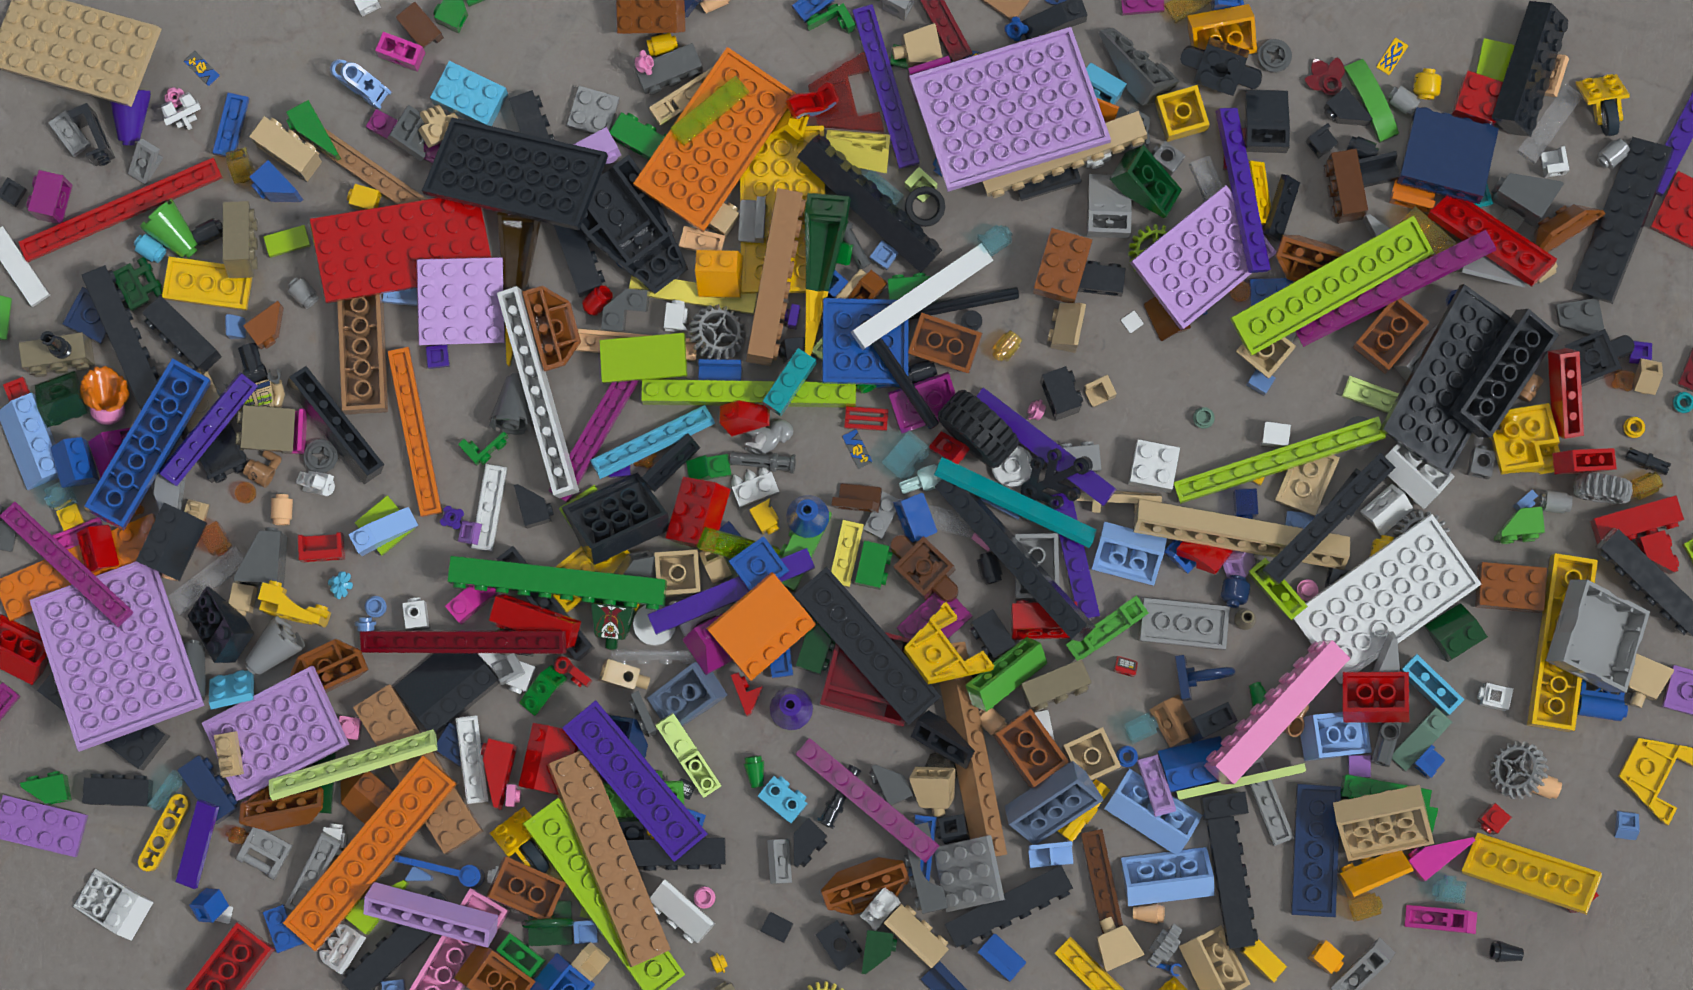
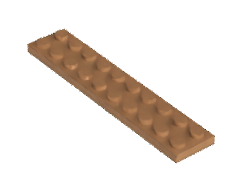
(609, 858)

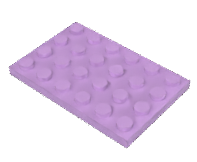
(1197, 260)
(280, 731)

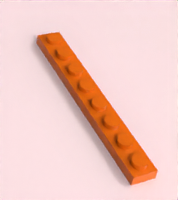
(415, 432)

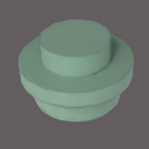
(1203, 418)

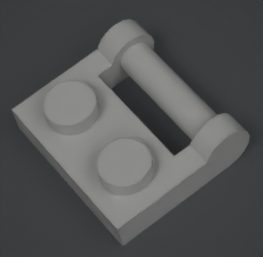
(268, 846)

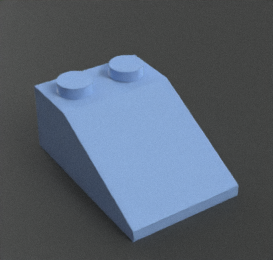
(1330, 737)

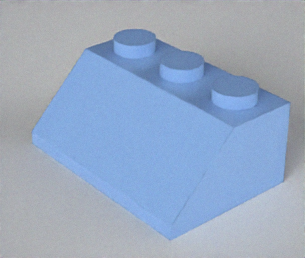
(1129, 554)

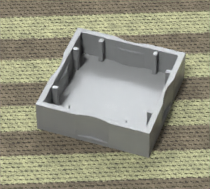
(1597, 636)

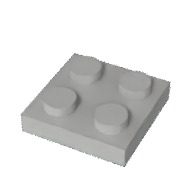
(592, 110)

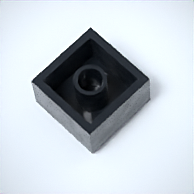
(1061, 393)

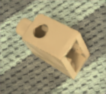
(919, 46)
(613, 672)
(1647, 680)
(933, 788)
(1116, 945)

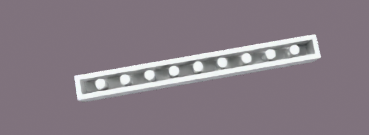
(538, 393)

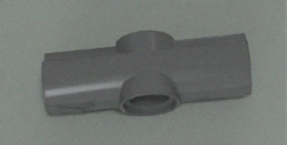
(1385, 746)

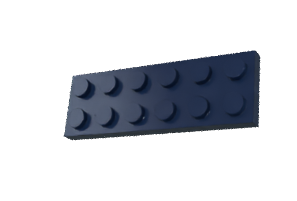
(1315, 851)

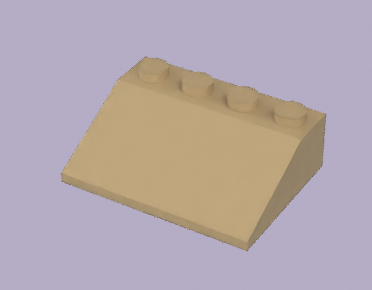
(1383, 823)

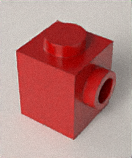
(1493, 819)

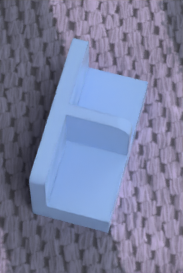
(1050, 854)

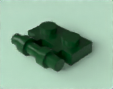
(131, 286)

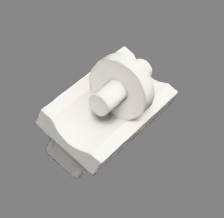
(190, 106)
(316, 483)
(880, 908)

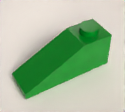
(309, 126)

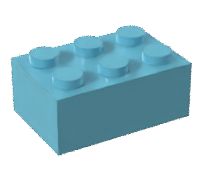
(469, 95)

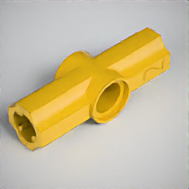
(1073, 828)

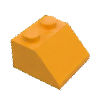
(719, 273)

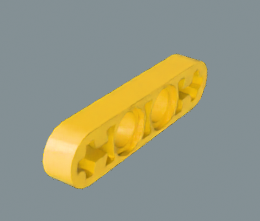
(160, 830)

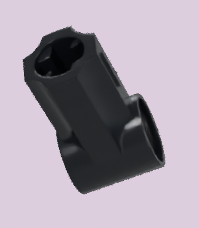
(252, 363)

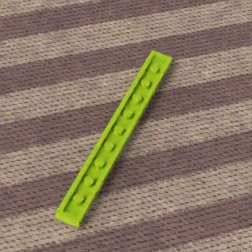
(1279, 460)

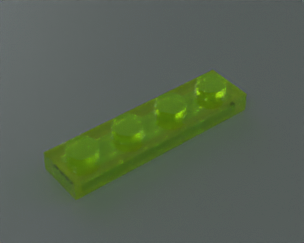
(709, 110)
(725, 543)

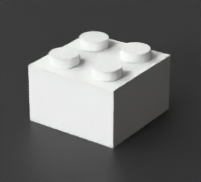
(1154, 466)

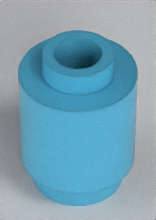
(149, 248)

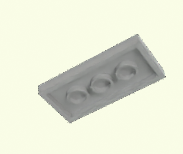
(1185, 624)

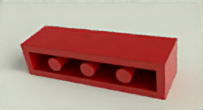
(1566, 392)
(1640, 519)
(524, 616)

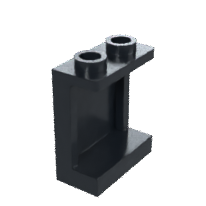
(223, 456)

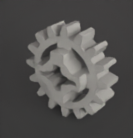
(1164, 945)

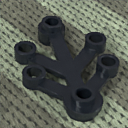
(1052, 480)

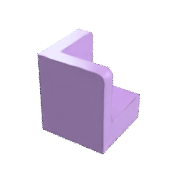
(1239, 563)

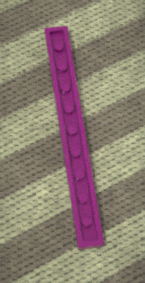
(1399, 286)

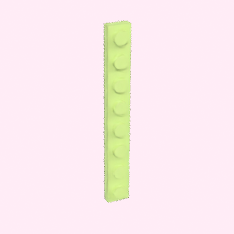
(352, 765)

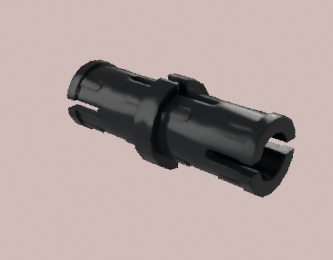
(1648, 461)

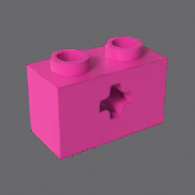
(400, 51)

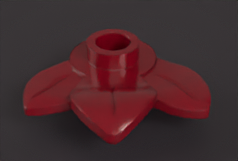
(1324, 74)

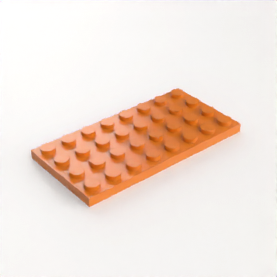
(703, 173)

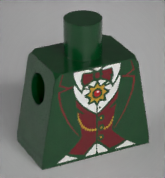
(611, 622)

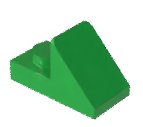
(709, 467)

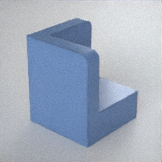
(585, 932)

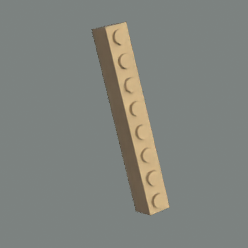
(1122, 131)

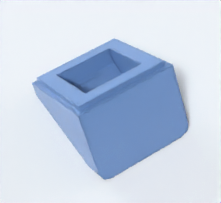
(235, 327)
(1260, 382)
(1627, 825)
(417, 874)

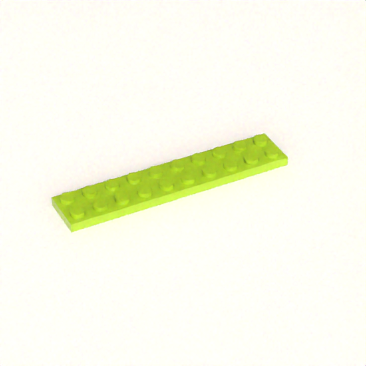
(1331, 285)
(559, 844)

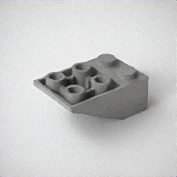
(1107, 209)

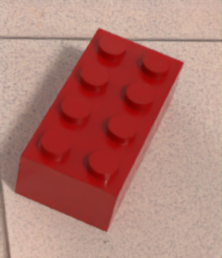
(234, 961)

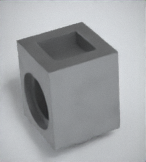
(1177, 157)
(1479, 471)

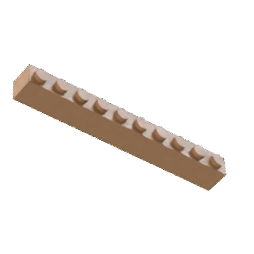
(976, 780)

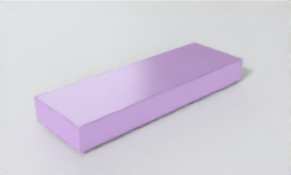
(1156, 785)

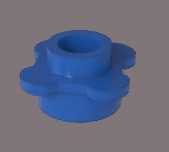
(1012, 33)

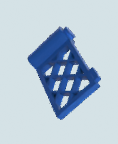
(1601, 704)
(469, 875)

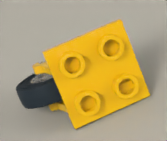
(1606, 97)
(512, 835)

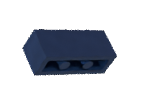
(208, 786)

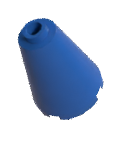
(807, 524)

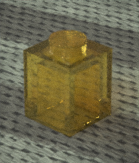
(239, 165)
(1365, 907)

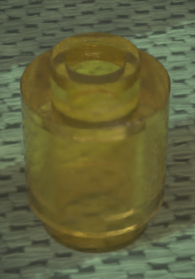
(1006, 346)
(1646, 485)

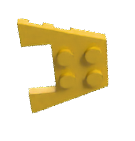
(936, 656)
(1647, 771)

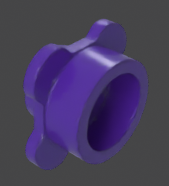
(448, 512)

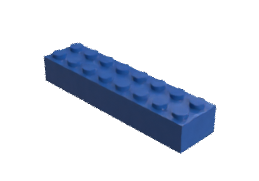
(147, 444)

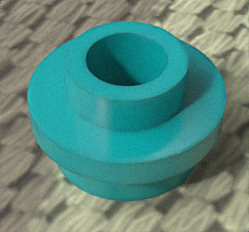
(1685, 396)

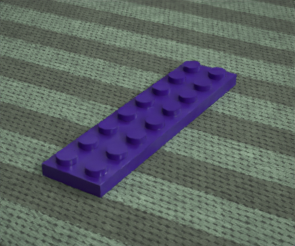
(635, 780)

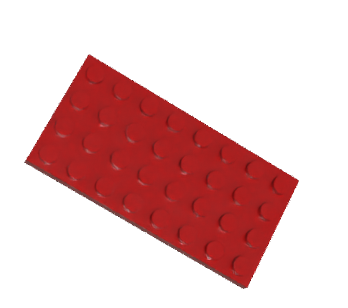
(379, 247)

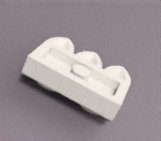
(754, 487)
(342, 948)

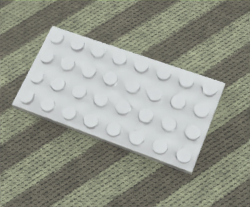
(1389, 592)

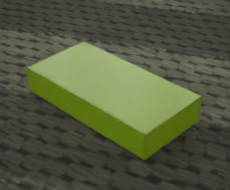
(287, 241)

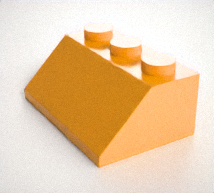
(1229, 25)
(1373, 872)

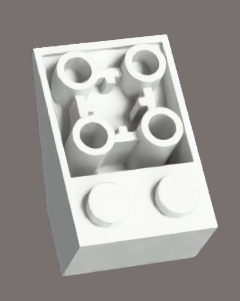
(113, 905)

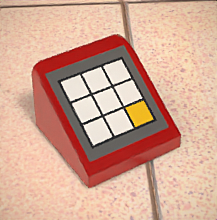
(1125, 666)

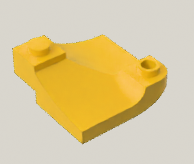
(1526, 440)
(277, 603)

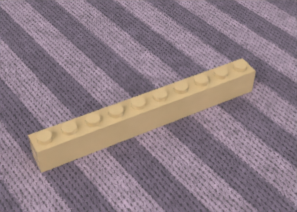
(1233, 533)

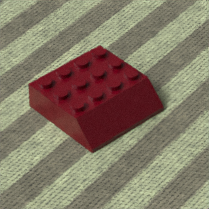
(853, 693)

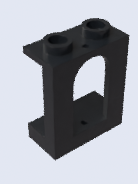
(84, 116)

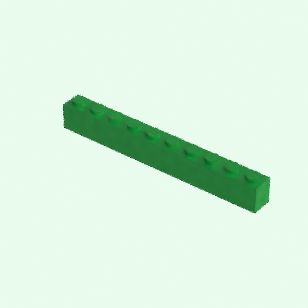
(557, 581)

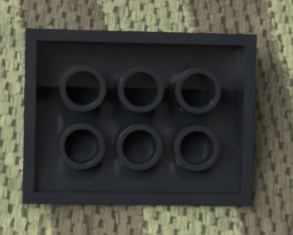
(616, 518)
(446, 687)

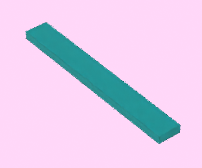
(1015, 502)

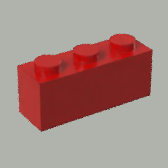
(1584, 461)

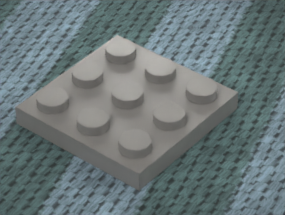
(969, 873)

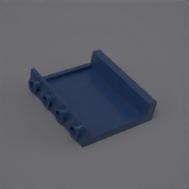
(1448, 155)

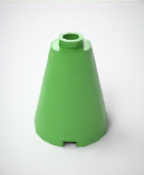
(171, 230)

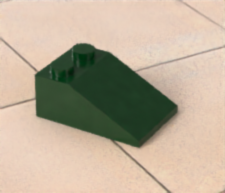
(1146, 181)

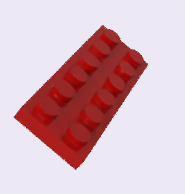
(1512, 250)

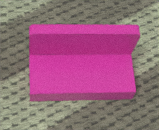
(300, 427)

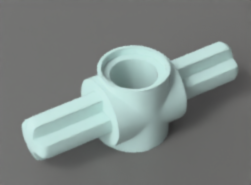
(925, 479)

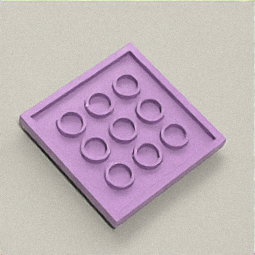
(459, 301)

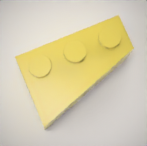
(862, 149)

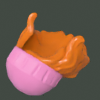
(104, 394)

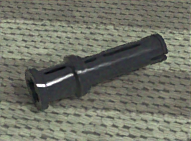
(56, 343)
(834, 806)

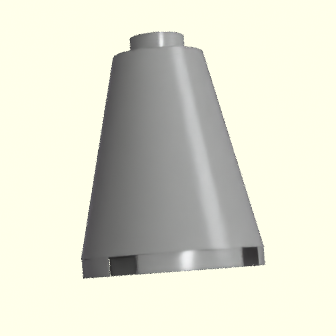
(273, 646)

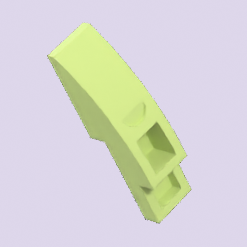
(688, 755)

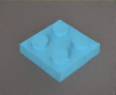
(231, 689)

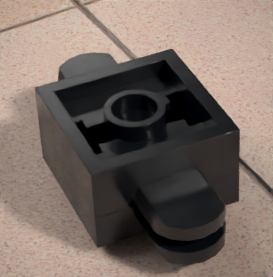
(1221, 66)
(1601, 355)

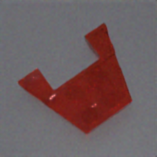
(844, 113)

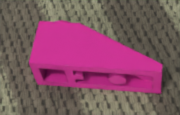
(469, 602)
(1432, 858)
(1441, 919)

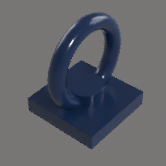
(1189, 677)

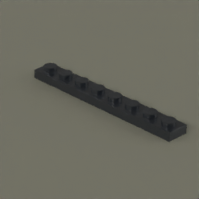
(1328, 518)

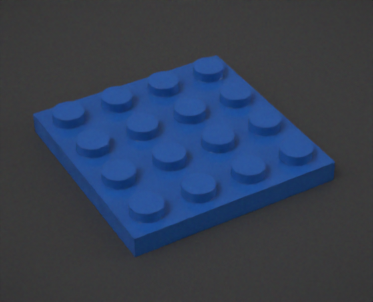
(841, 354)

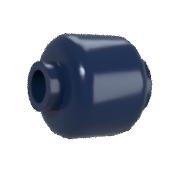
(1235, 591)

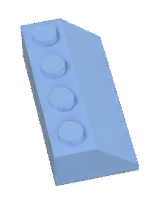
(29, 440)
(1133, 807)
(1167, 876)

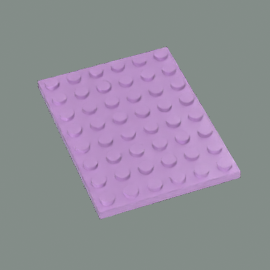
(1009, 109)
(115, 675)

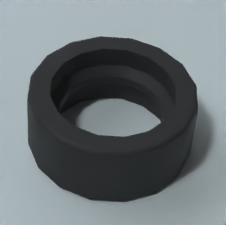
(940, 203)

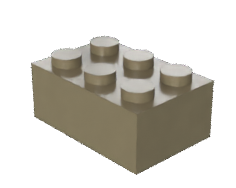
(239, 239)
(39, 361)
(1056, 686)

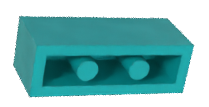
(789, 382)

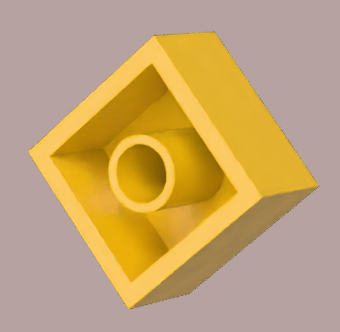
(1182, 113)

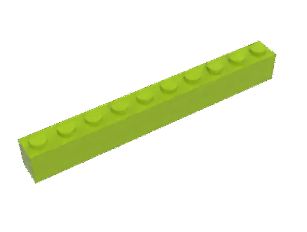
(724, 392)

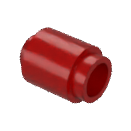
(597, 300)

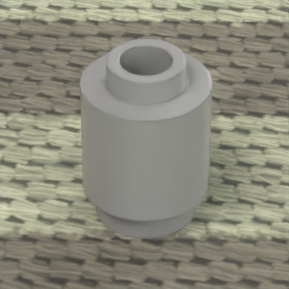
(1404, 100)
(1613, 153)
(302, 292)
(1555, 502)

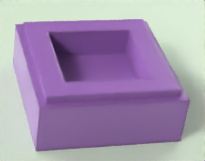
(469, 532)
(1359, 766)

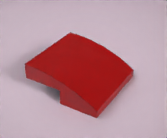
(1206, 557)

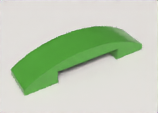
(1372, 99)
(1109, 628)

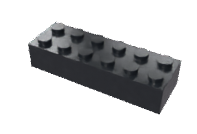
(1530, 68)
(1503, 373)
(135, 747)

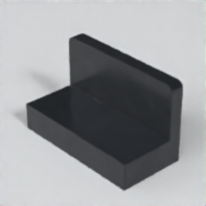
(1379, 169)

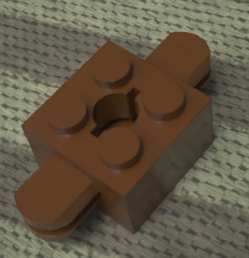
(924, 568)

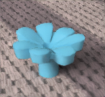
(340, 584)

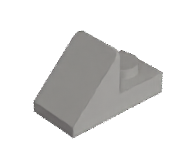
(144, 161)

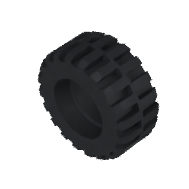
(978, 428)

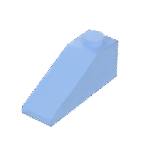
(383, 531)

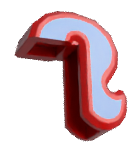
(812, 103)

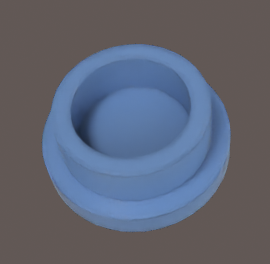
(375, 606)
(365, 624)

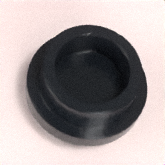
(971, 320)

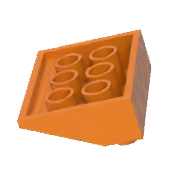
(761, 626)

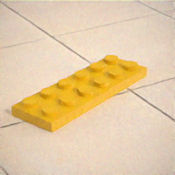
(1532, 873)

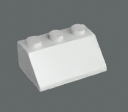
(1416, 476)
(681, 912)

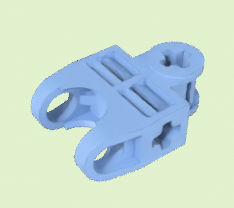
(361, 82)

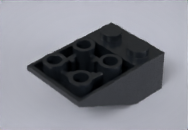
(1267, 121)
(220, 627)

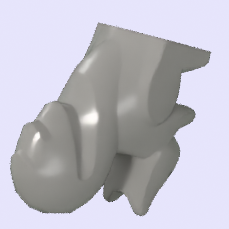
(766, 438)

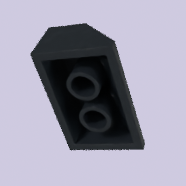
(171, 541)

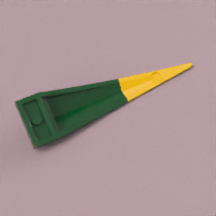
(824, 232)

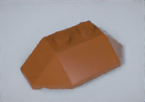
(1564, 225)
(1304, 255)
(552, 326)
(334, 663)
(364, 794)
(282, 813)
(857, 886)

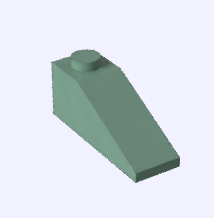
(1421, 738)

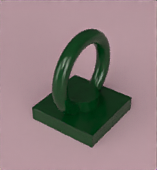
(551, 930)

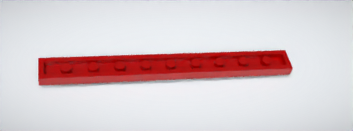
(120, 210)

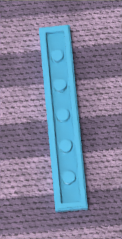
(652, 441)

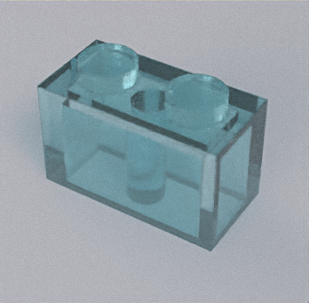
(906, 455)

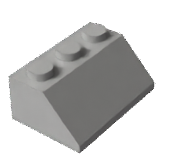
(1489, 269)

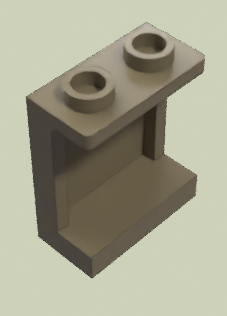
(266, 429)

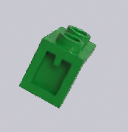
(844, 18)
(471, 449)
(542, 689)

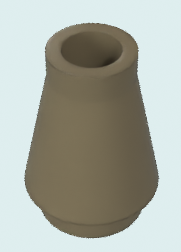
(1241, 622)

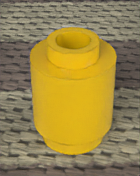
(661, 44)

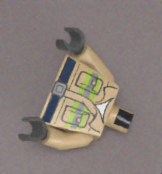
(267, 394)

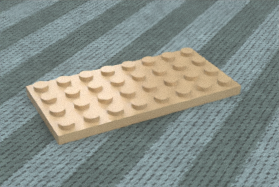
(77, 47)

